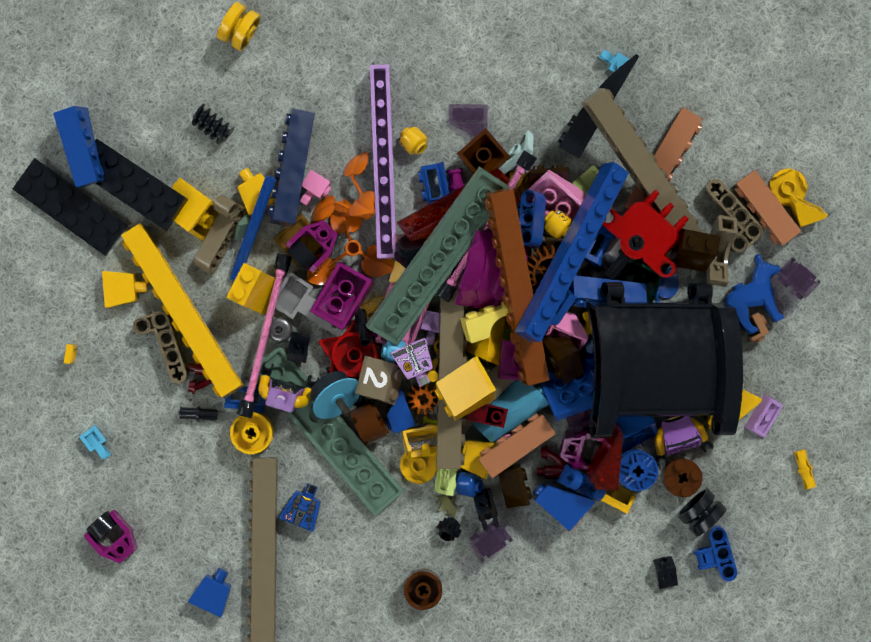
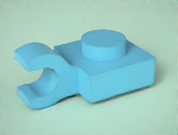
(615, 62)
(94, 440)

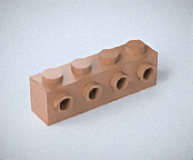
(767, 208)
(516, 445)

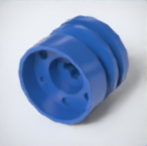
(630, 460)

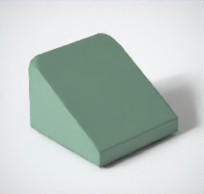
(242, 227)

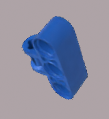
(528, 210)
(711, 557)

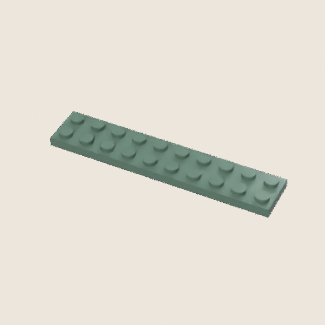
(435, 259)
(338, 442)

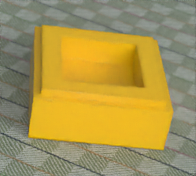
(70, 354)

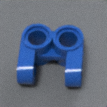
(579, 482)

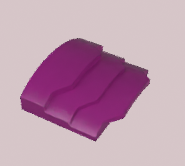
(481, 275)

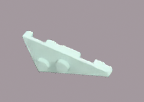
(516, 151)

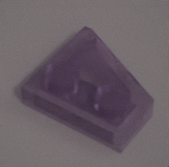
(468, 117)

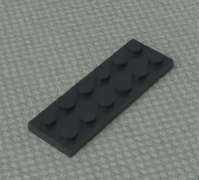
(138, 188)
(70, 207)

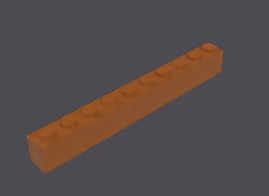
(515, 281)

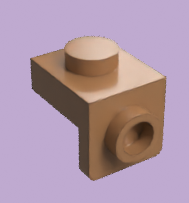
(760, 322)

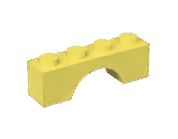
(478, 325)

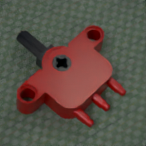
(653, 229)

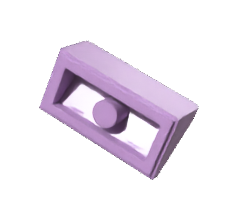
(763, 416)

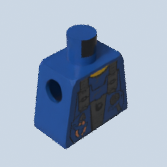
(303, 508)

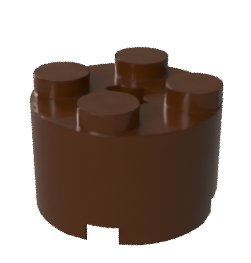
(368, 423)
(671, 481)
(428, 598)

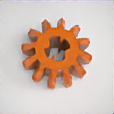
(417, 402)

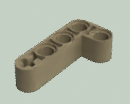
(736, 206)
(220, 235)
(174, 345)

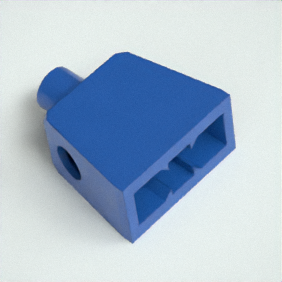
(212, 593)

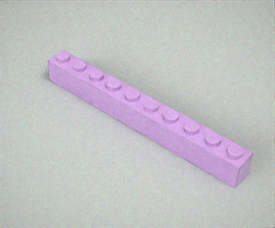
(383, 161)

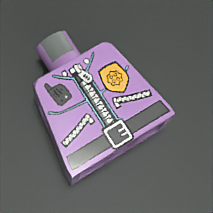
(414, 361)

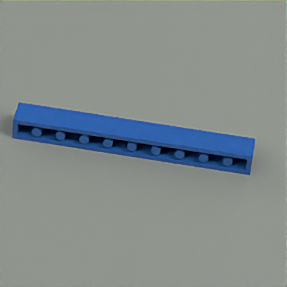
(571, 252)

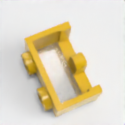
(420, 441)

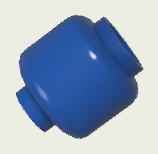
(468, 484)

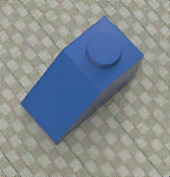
(400, 415)

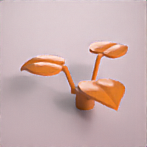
(361, 207)
(340, 223)

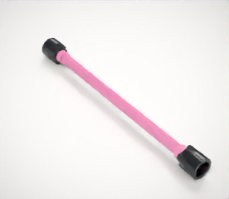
(281, 265)
(448, 288)

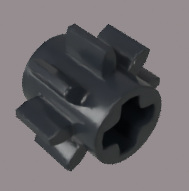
(449, 529)

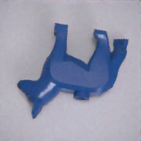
(755, 293)

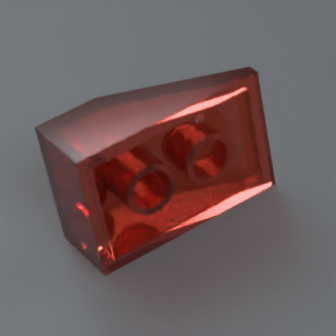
(606, 462)

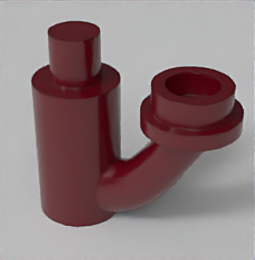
(193, 385)
(551, 471)

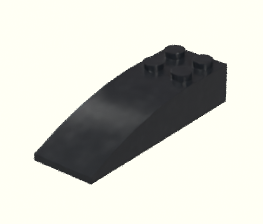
(582, 125)

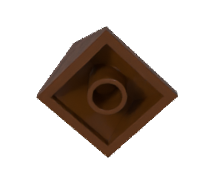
(483, 152)

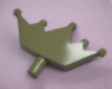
(446, 504)

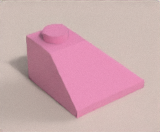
(570, 328)

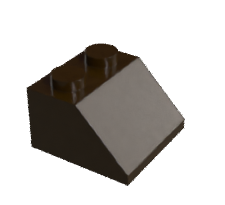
(695, 250)

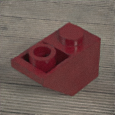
(489, 415)

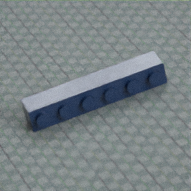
(292, 167)

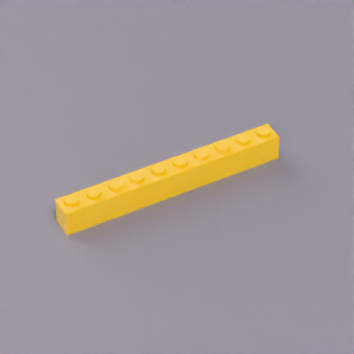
(182, 310)

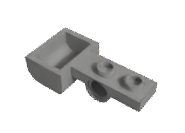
(295, 298)

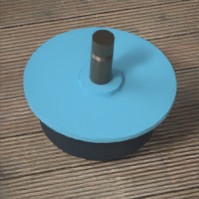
(334, 395)

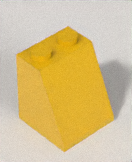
(198, 212)
(252, 289)
(465, 389)

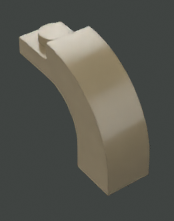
(718, 270)

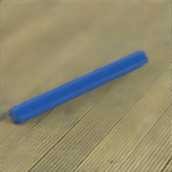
(253, 225)

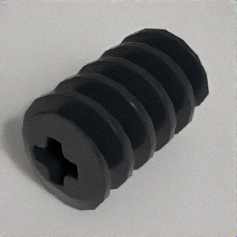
(211, 125)

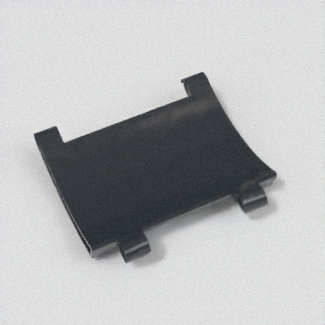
(665, 359)

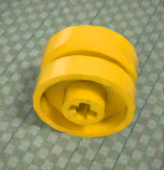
(238, 26)
(241, 435)

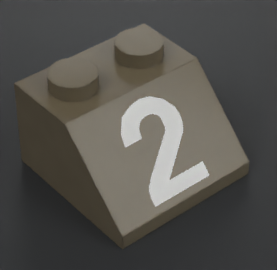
(379, 380)

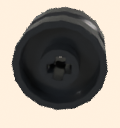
(702, 512)

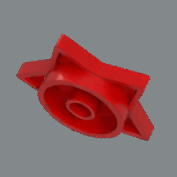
(339, 350)

